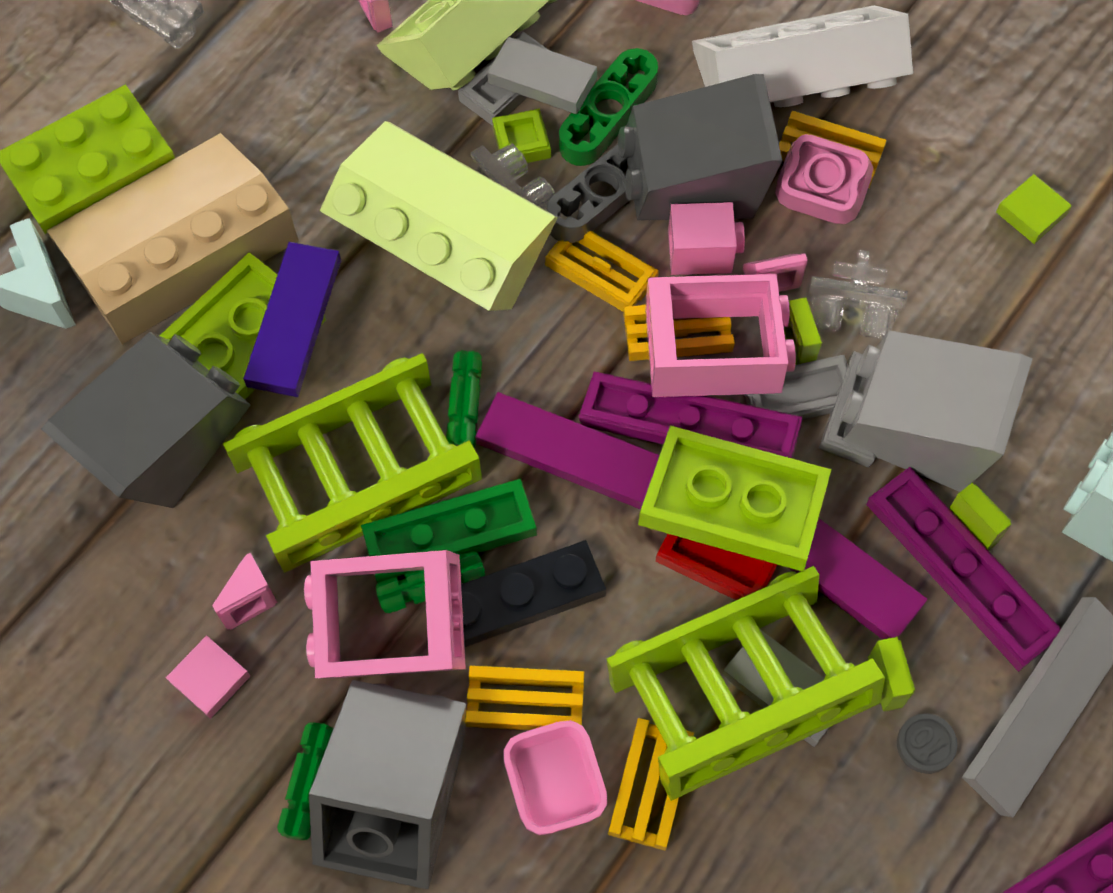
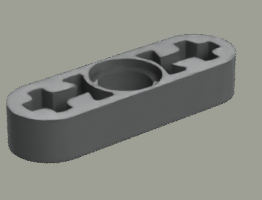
(594, 208)

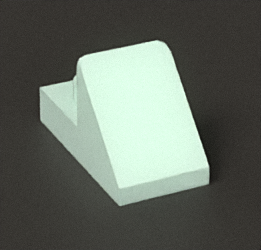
(34, 284)

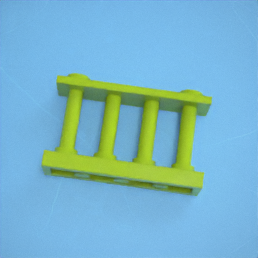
(398, 490)
(742, 735)

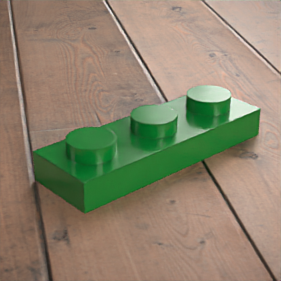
(456, 525)

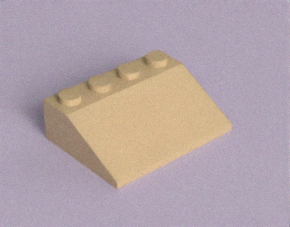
(173, 235)

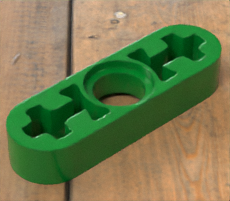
(607, 126)

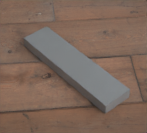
(1044, 709)

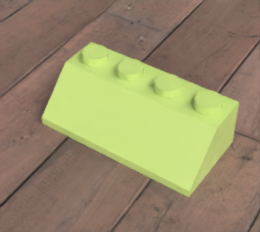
(451, 37)
(439, 216)

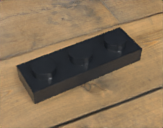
(530, 592)

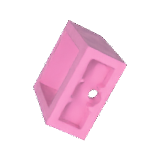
(713, 298)
(443, 614)

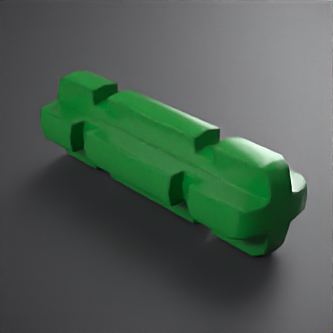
(464, 397)
(395, 593)
(295, 819)

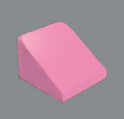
(788, 268)
(244, 595)

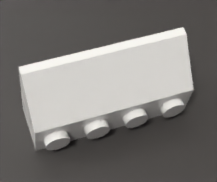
(813, 54)

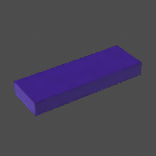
(292, 319)

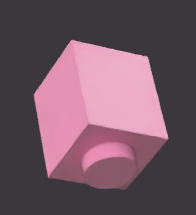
(704, 238)

